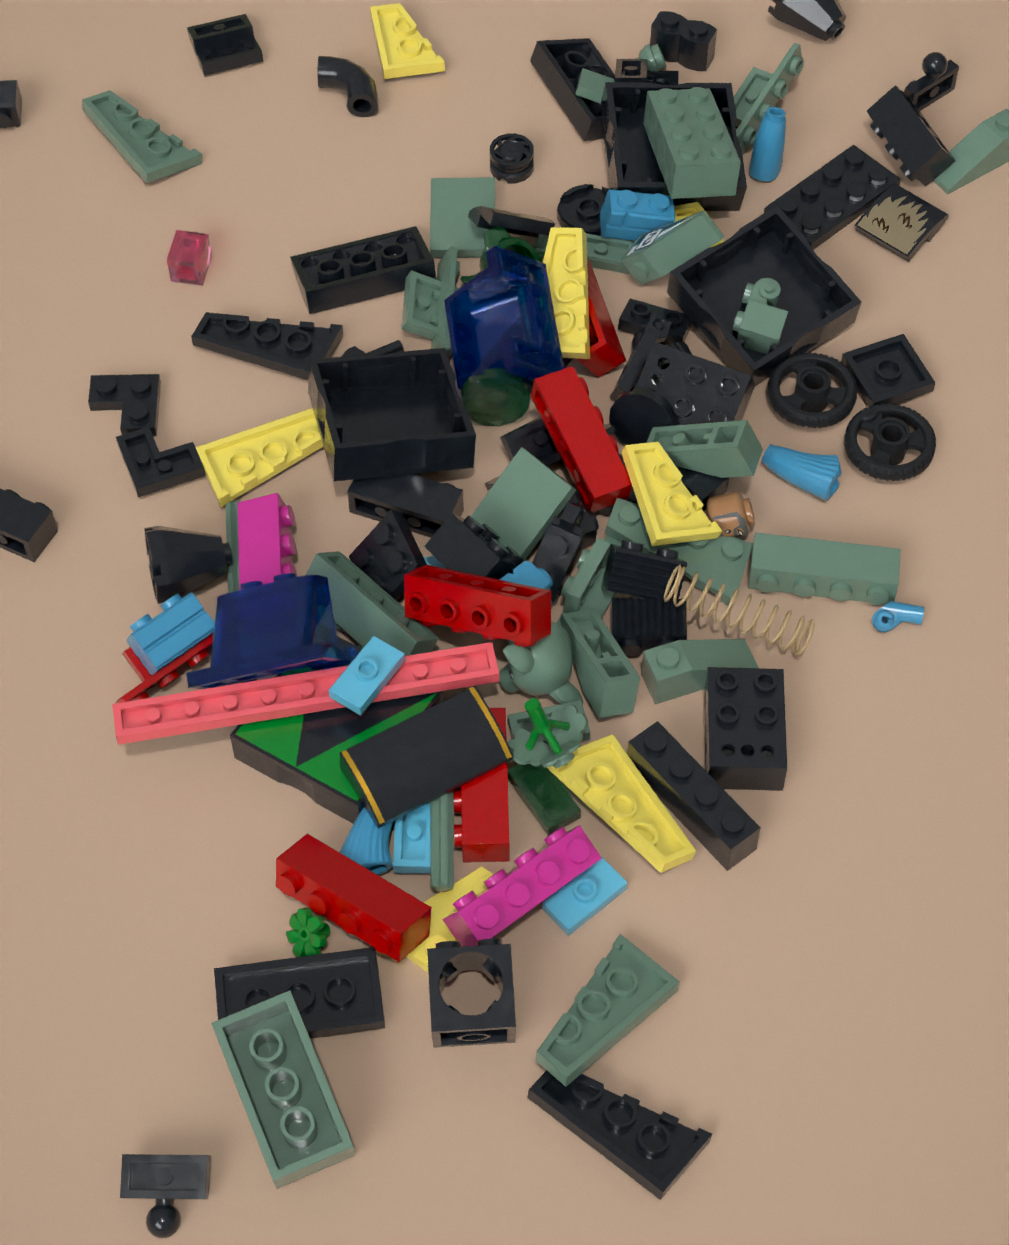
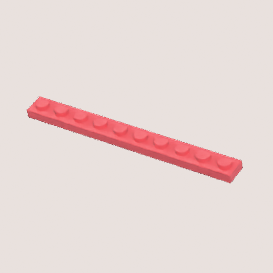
(295, 695)

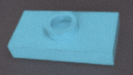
(367, 675)
(584, 896)

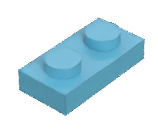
(412, 842)

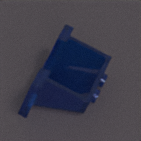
(504, 320)
(272, 632)

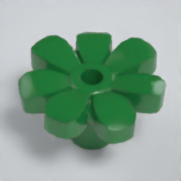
(308, 933)

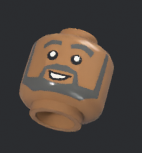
(731, 513)

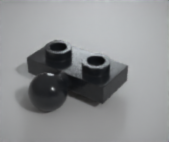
(937, 82)
(637, 314)
(164, 1180)

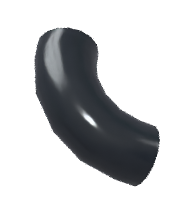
(350, 79)

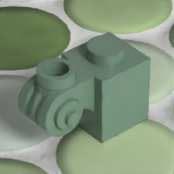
(761, 322)

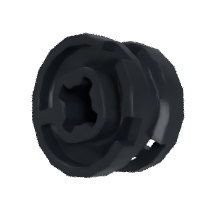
(512, 158)

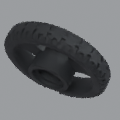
(813, 390)
(890, 440)

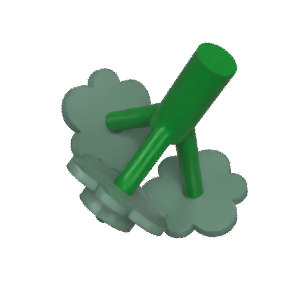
(561, 731)

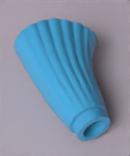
(769, 146)
(806, 471)
(368, 844)

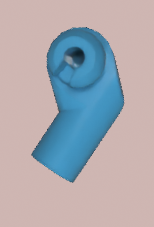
(895, 613)

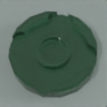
(495, 397)

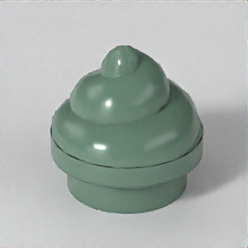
(655, 57)

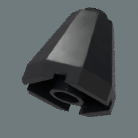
(816, 17)
(184, 560)

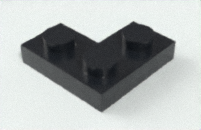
(133, 394)
(157, 470)

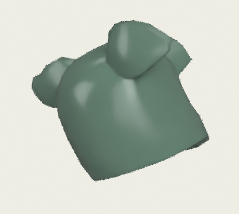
(541, 667)

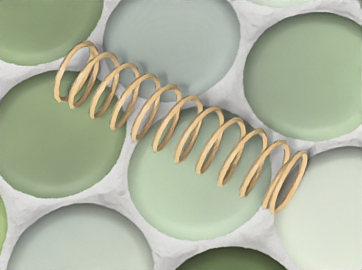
(681, 570)

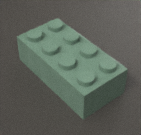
(691, 143)
(283, 1089)

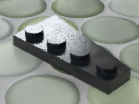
(267, 342)
(635, 1139)

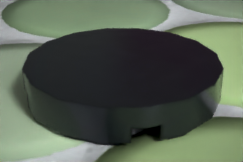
(581, 208)
(637, 413)

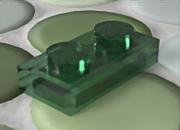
(544, 796)

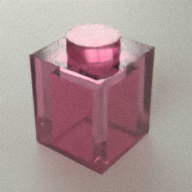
(189, 257)

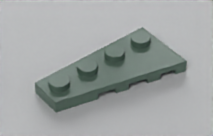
(139, 139)
(716, 558)
(610, 1006)

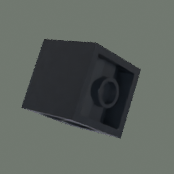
(450, 1026)

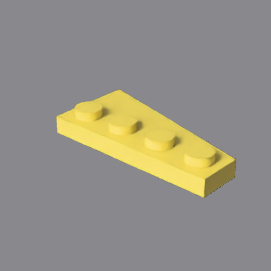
(568, 284)
(257, 454)
(621, 796)

